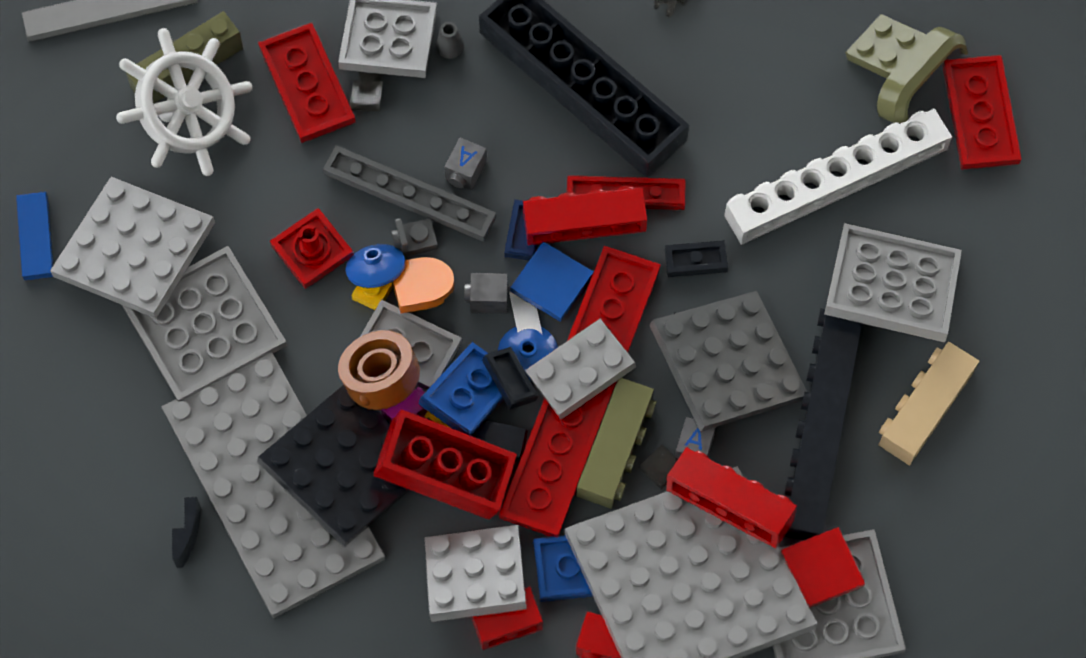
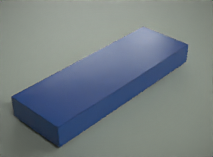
(34, 235)

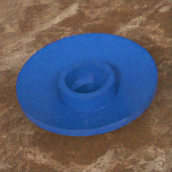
(375, 266)
(541, 343)

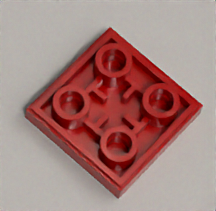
(823, 567)

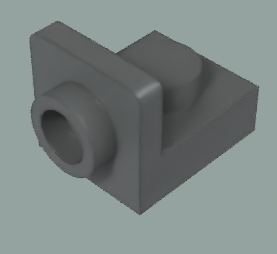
(414, 237)

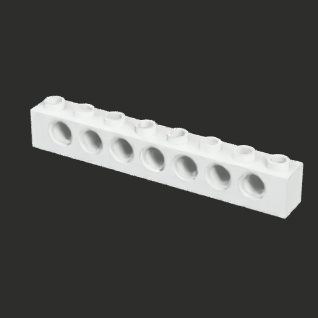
(924, 125)

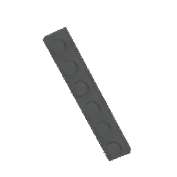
(409, 193)

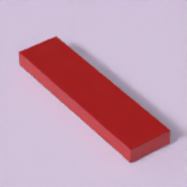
(657, 192)

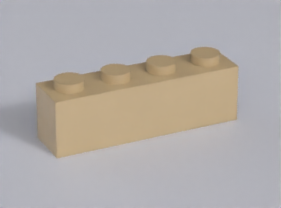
(928, 403)

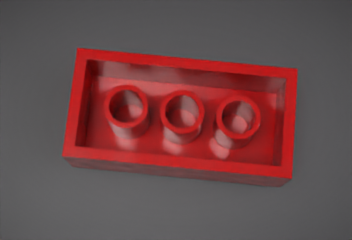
(445, 464)

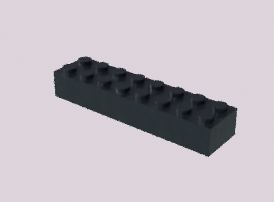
(585, 81)

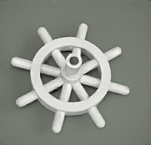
(184, 102)

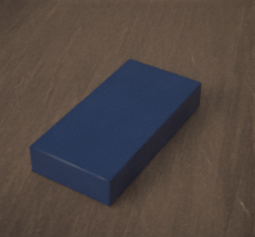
(516, 242)

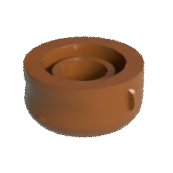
(372, 356)

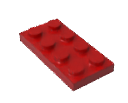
(306, 82)
(981, 112)

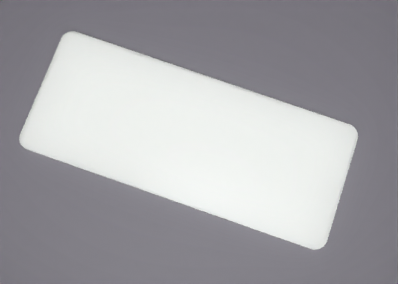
(525, 314)

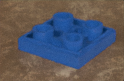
(551, 281)

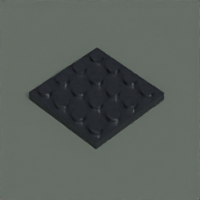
(331, 466)

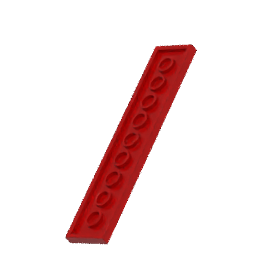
(561, 447)

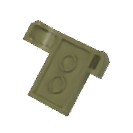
(904, 59)

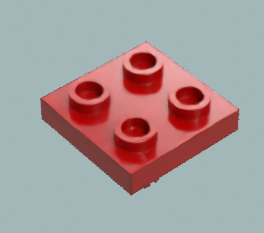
(311, 248)

